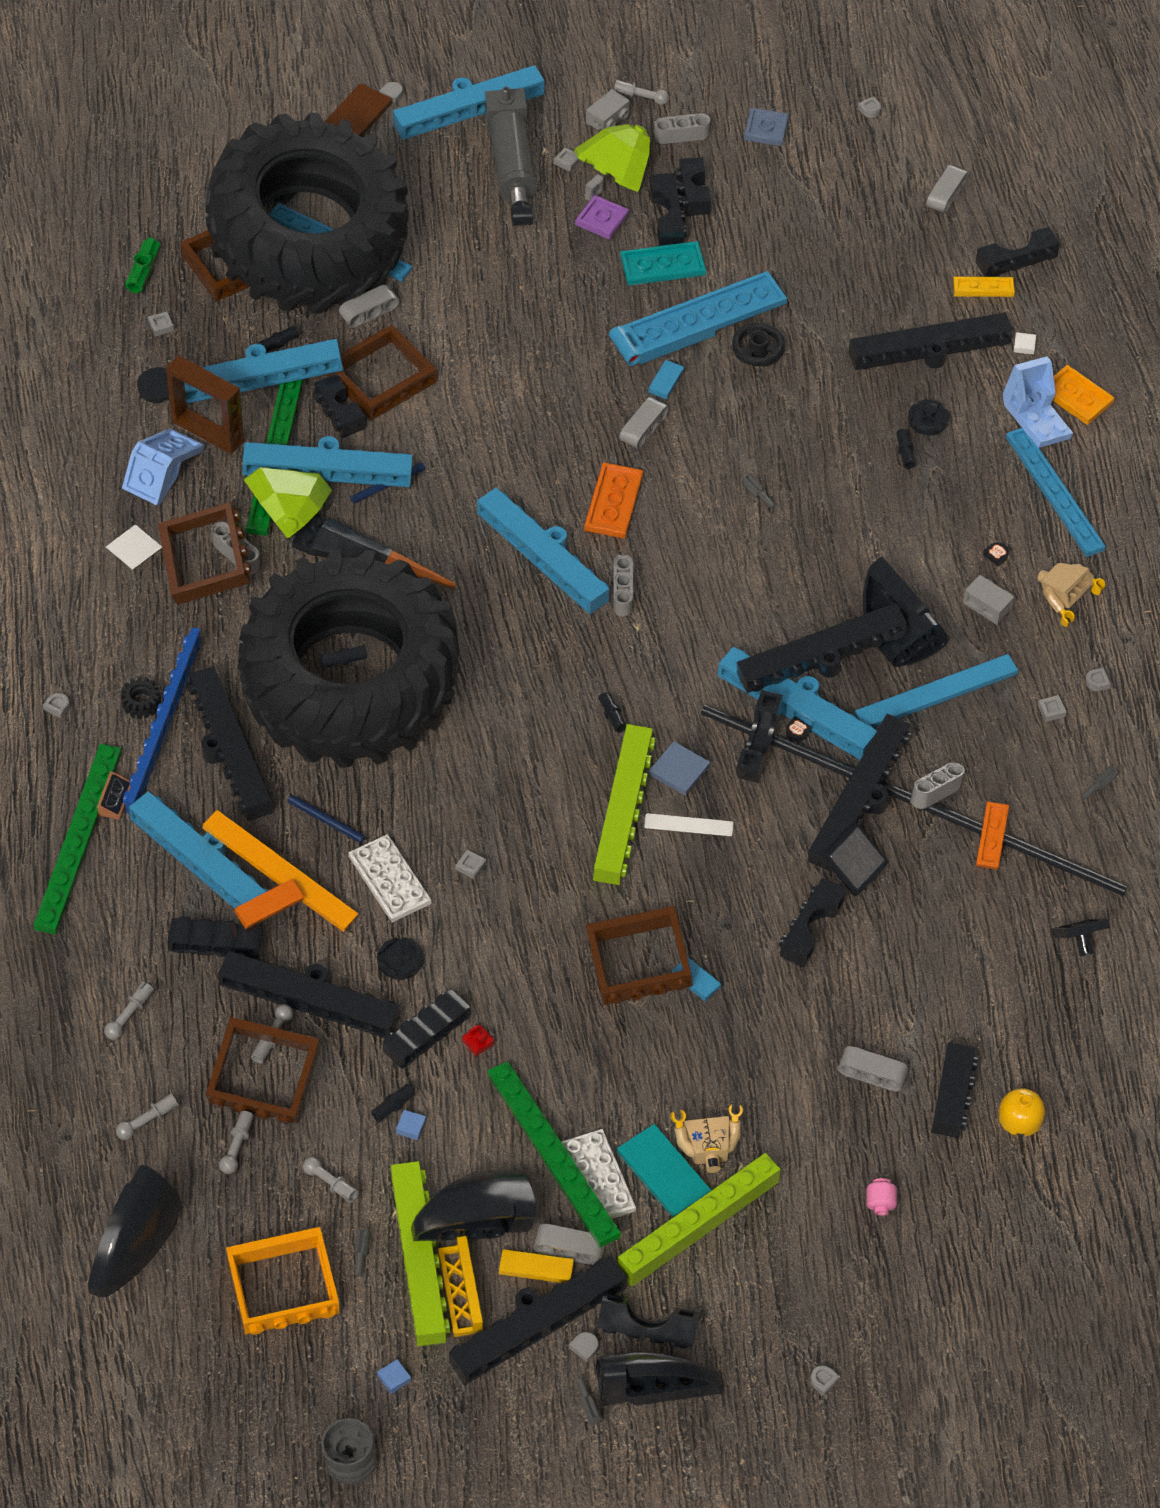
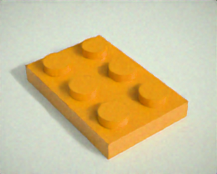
(1080, 395)

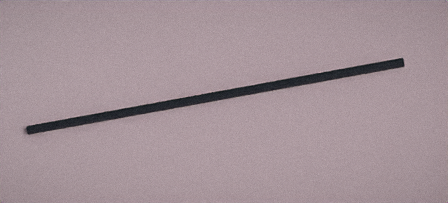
(934, 809)

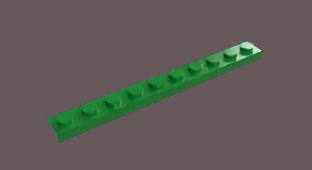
(280, 434)
(76, 841)
(554, 1154)

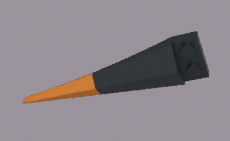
(325, 534)

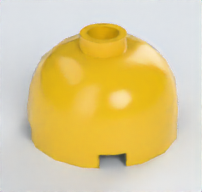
(1021, 1112)

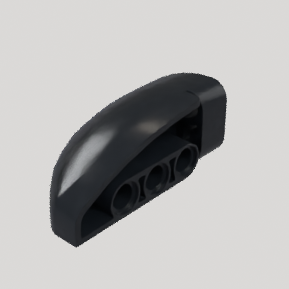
(923, 632)
(478, 1208)
(134, 1231)
(645, 1370)

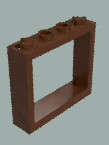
(188, 250)
(396, 394)
(226, 437)
(215, 584)
(633, 925)
(273, 1035)

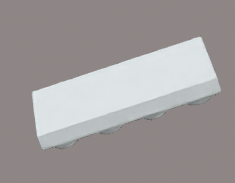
(389, 878)
(599, 1167)

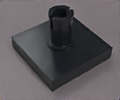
(1081, 931)

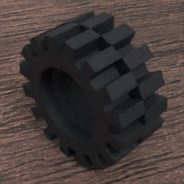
(136, 688)

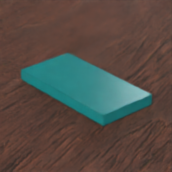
(662, 263)
(663, 1170)

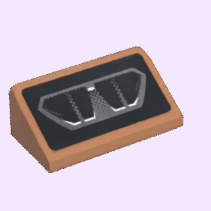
(111, 800)

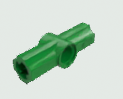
(143, 265)

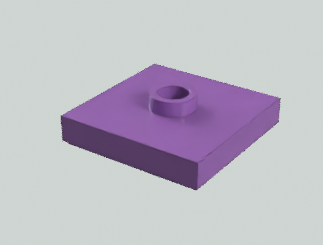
(602, 217)

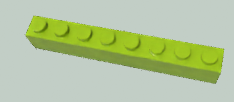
(623, 804)
(699, 1219)
(418, 1257)

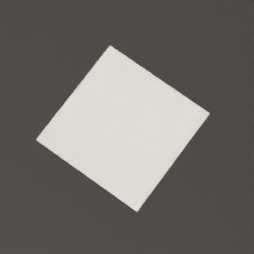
(133, 547)

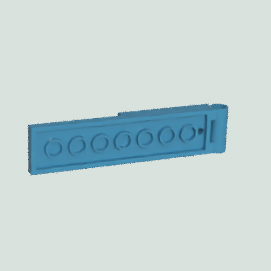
(696, 319)

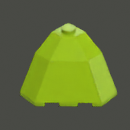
(618, 151)
(289, 496)

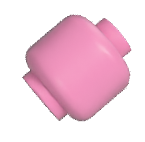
(881, 1196)

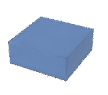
(410, 1124)
(393, 1376)

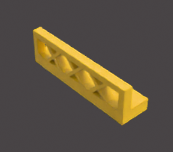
(469, 1285)

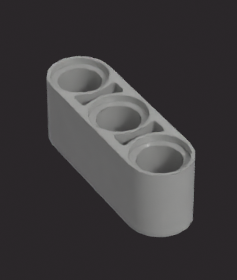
(681, 128)
(947, 189)
(368, 306)
(643, 422)
(223, 543)
(623, 585)
(937, 785)
(873, 1068)
(567, 1243)

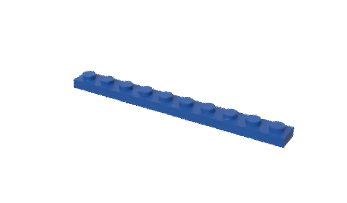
(164, 716)

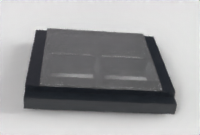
(854, 859)

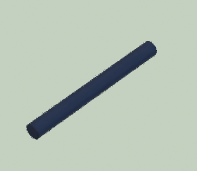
(379, 487)
(326, 819)

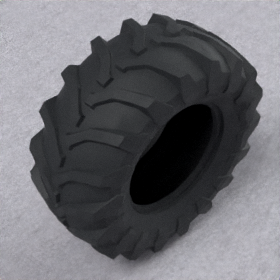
(316, 160)
(354, 717)

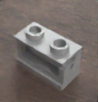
(608, 111)
(988, 599)

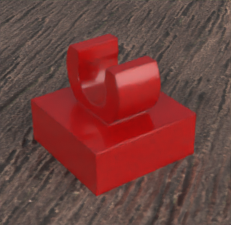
(477, 1040)

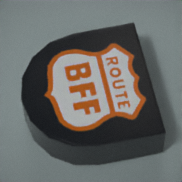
(997, 553)
(797, 730)

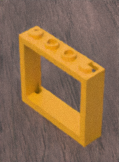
(275, 1247)

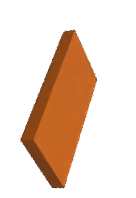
(613, 500)

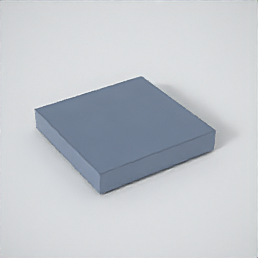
(766, 126)
(679, 768)

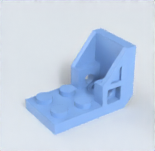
(1029, 401)
(157, 463)

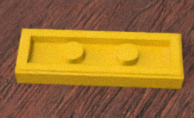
(984, 286)
(536, 1266)

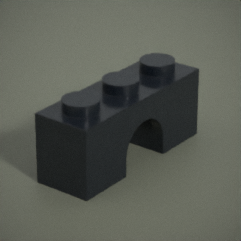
(692, 175)
(344, 418)

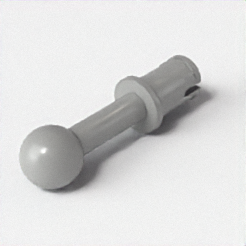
(660, 97)
(283, 1014)
(114, 1029)
(126, 1130)
(228, 1163)
(338, 1185)

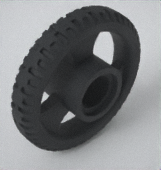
(758, 344)

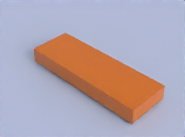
(992, 835)
(269, 904)

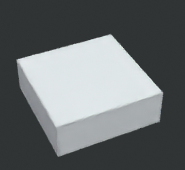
(1024, 343)

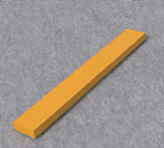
(279, 869)

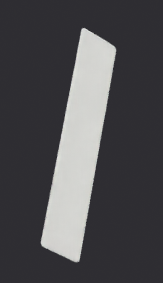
(688, 824)

